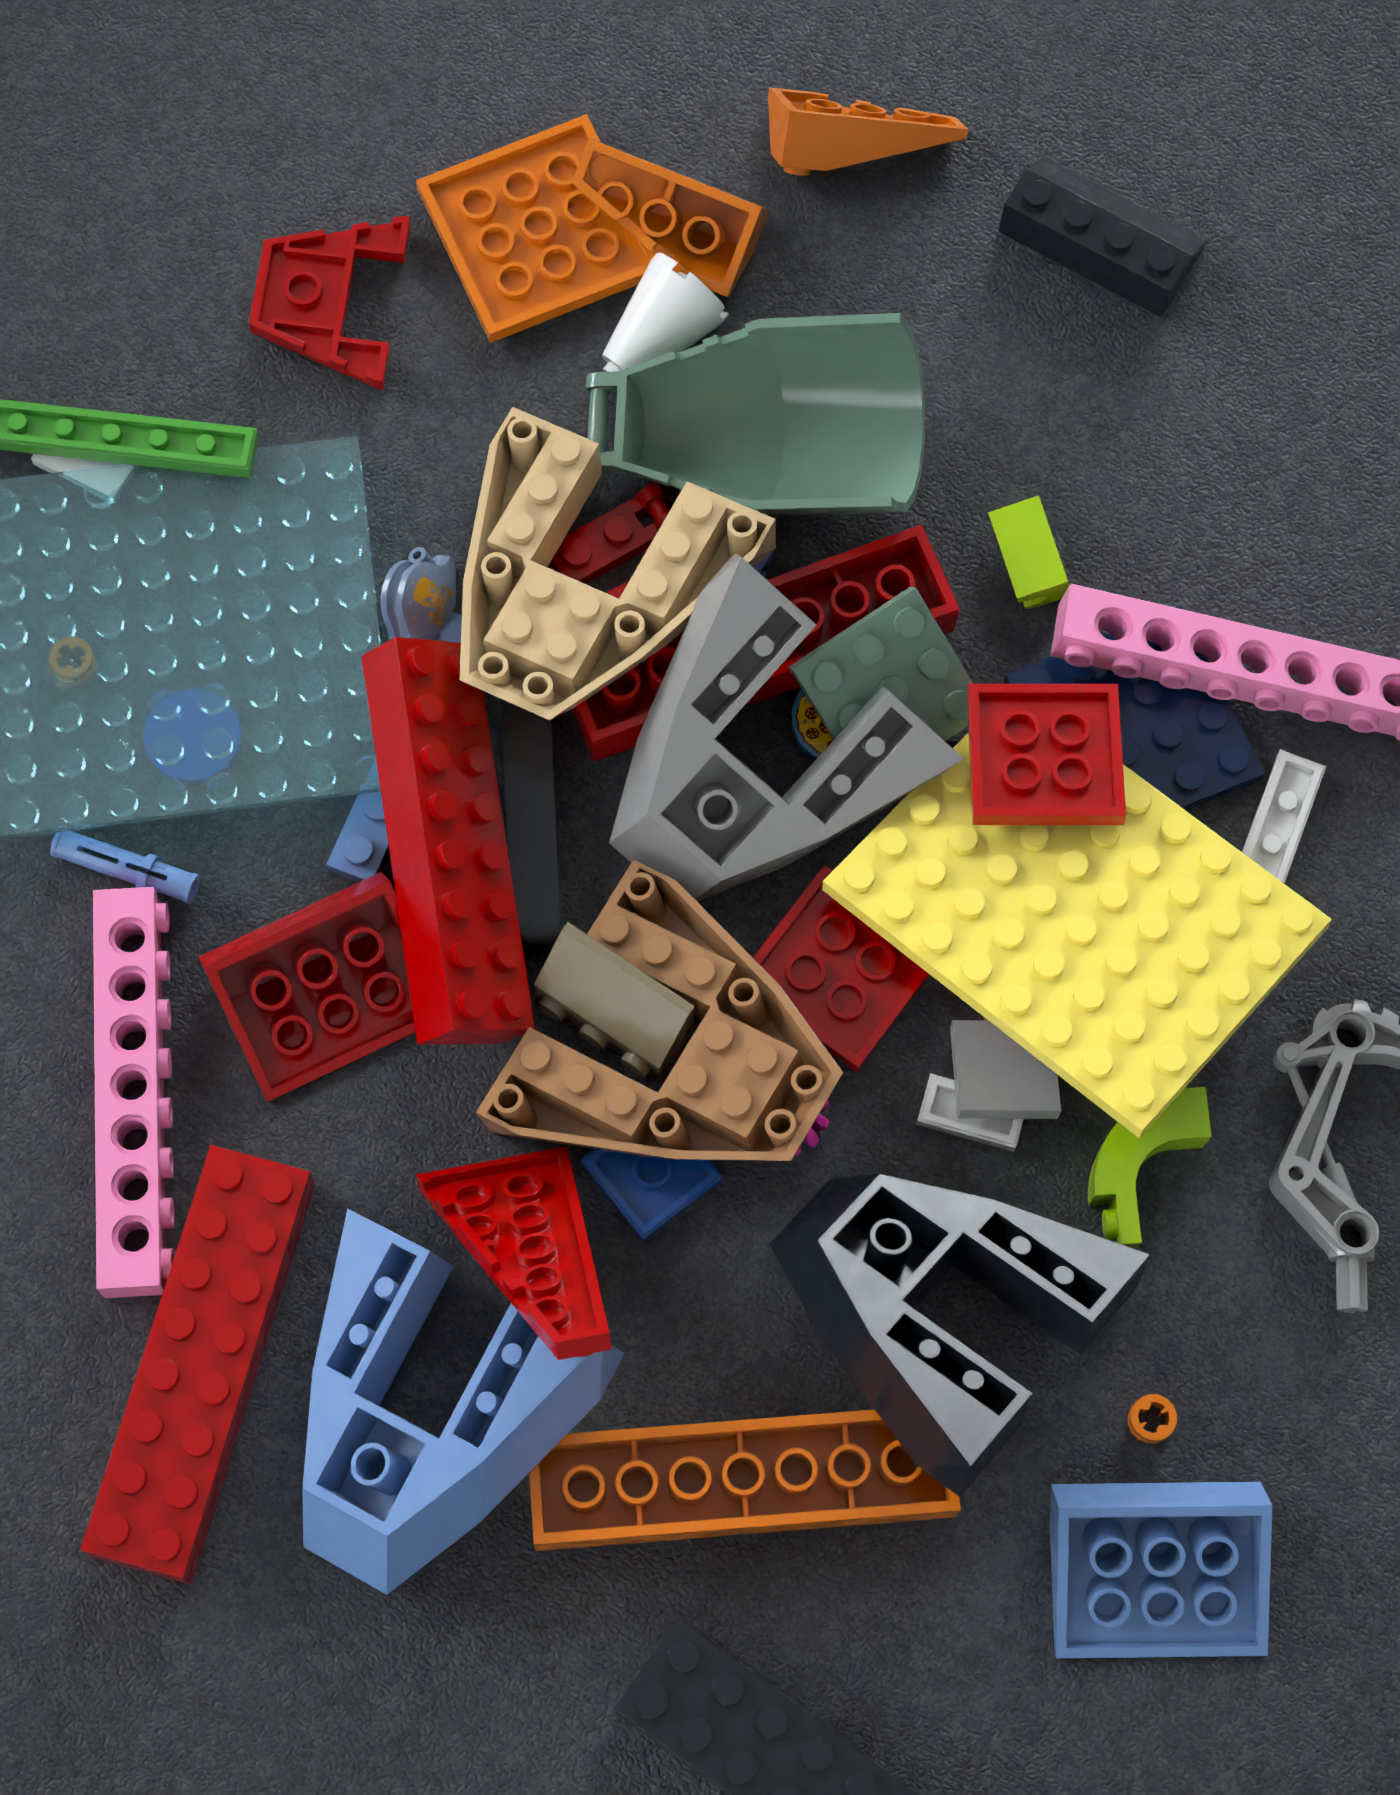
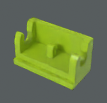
(1029, 552)

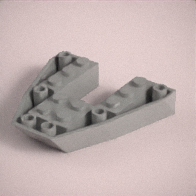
(698, 806)

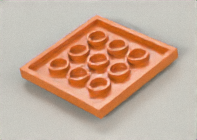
(528, 235)

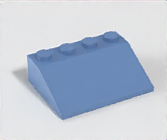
(1160, 1569)

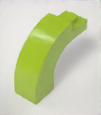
(1117, 1163)

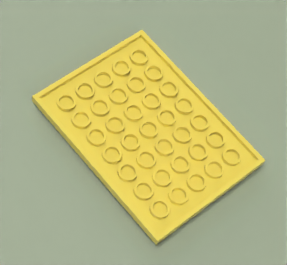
(1084, 943)

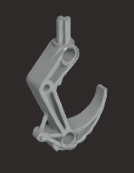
(1325, 1199)

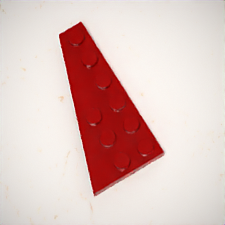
(531, 1239)

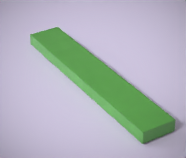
(127, 438)

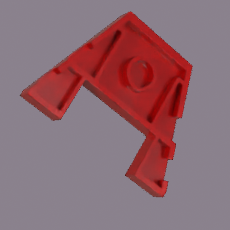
(307, 290)

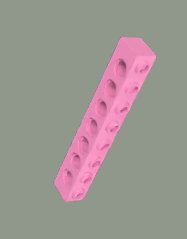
(1227, 646)
(115, 918)

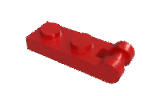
(611, 537)

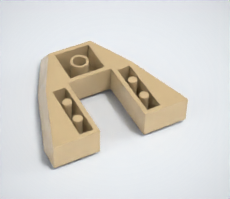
(553, 638)

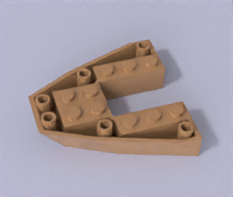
(739, 1087)

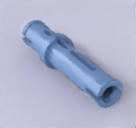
(178, 884)

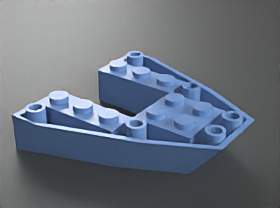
(381, 1488)

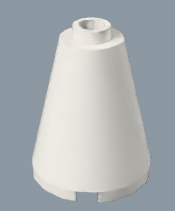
(662, 316)

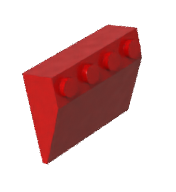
(316, 986)

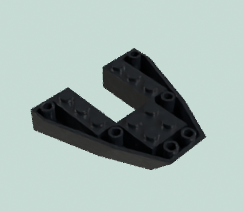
(880, 1245)

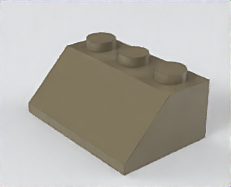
(613, 1003)

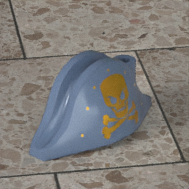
(419, 595)

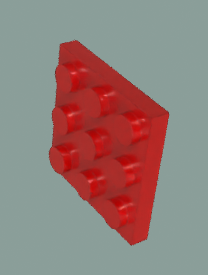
(1045, 754)
(839, 973)

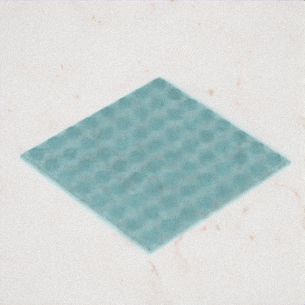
(184, 640)

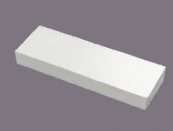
(1283, 813)

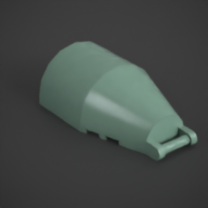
(776, 416)

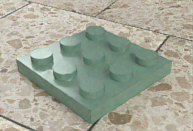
(893, 649)

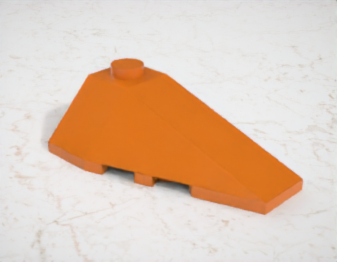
(825, 136)
(674, 214)

